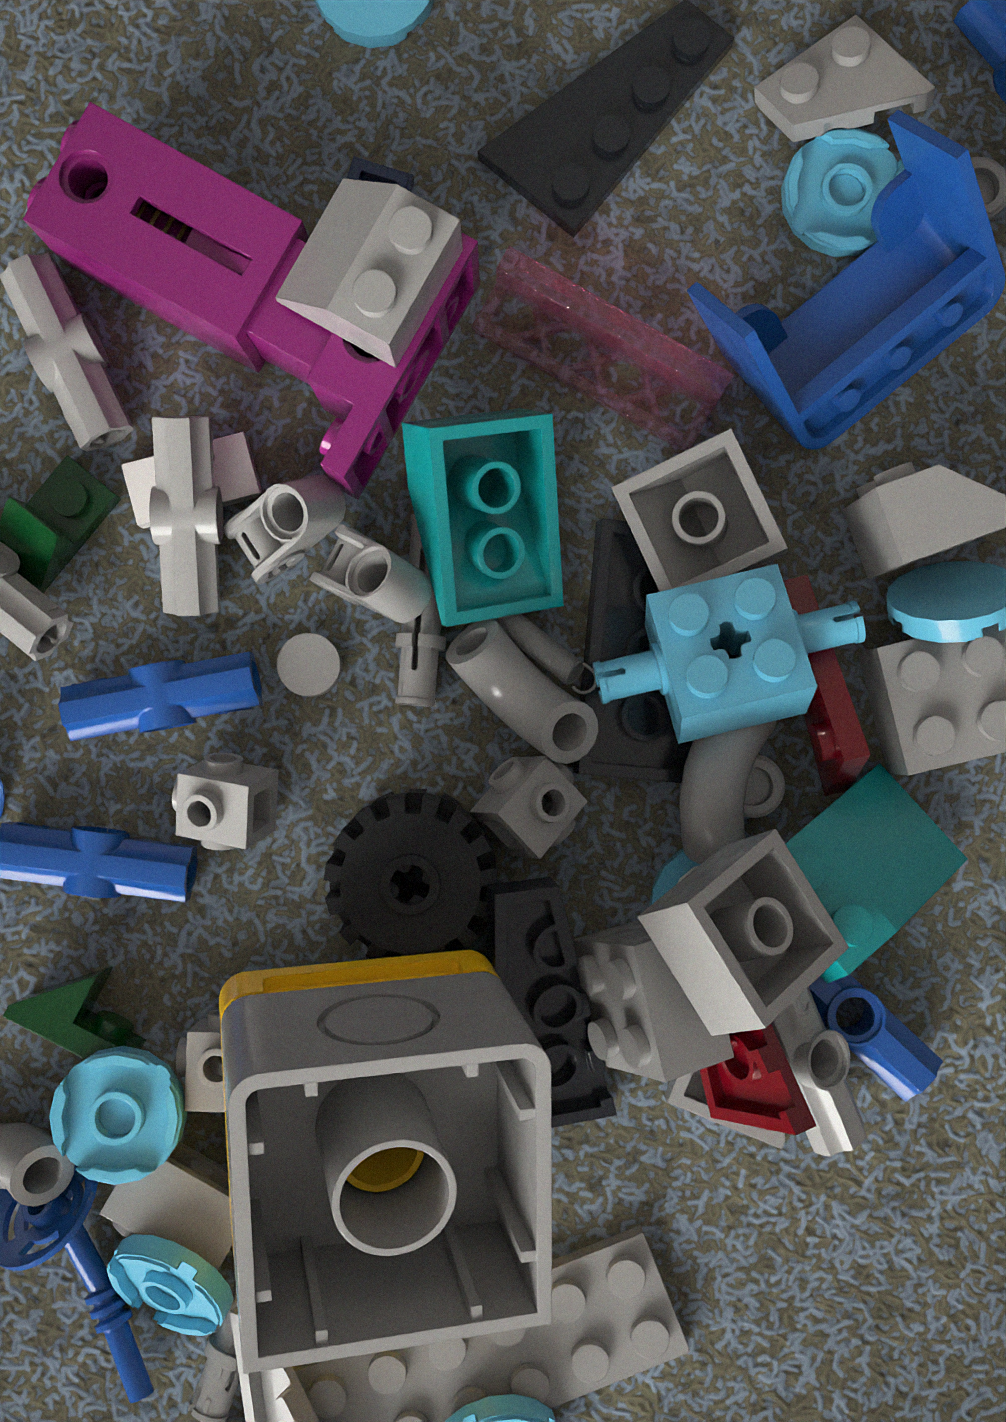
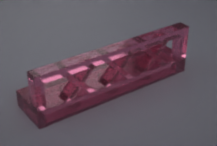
(611, 330)

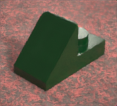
(55, 521)
(66, 1019)

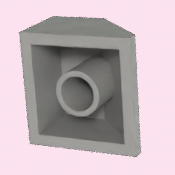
(374, 266)
(700, 515)
(919, 515)

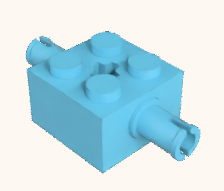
(736, 614)

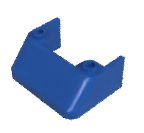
(886, 310)

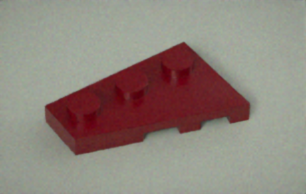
(831, 717)
(757, 1086)

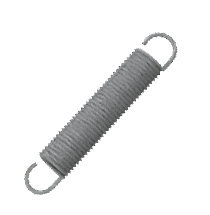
(544, 649)

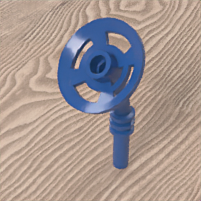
(63, 1221)

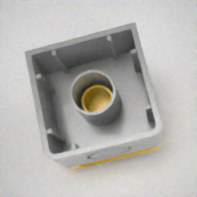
(384, 1157)

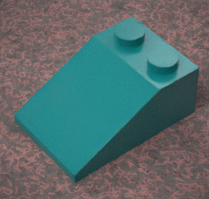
(487, 512)
(873, 864)

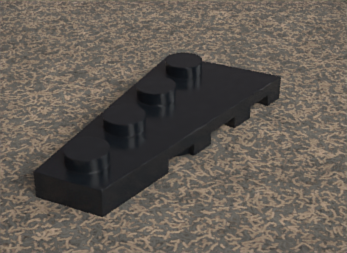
(599, 125)
(637, 730)
(537, 964)

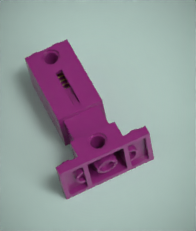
(212, 267)

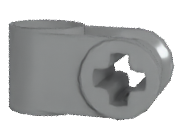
(286, 523)
(373, 577)

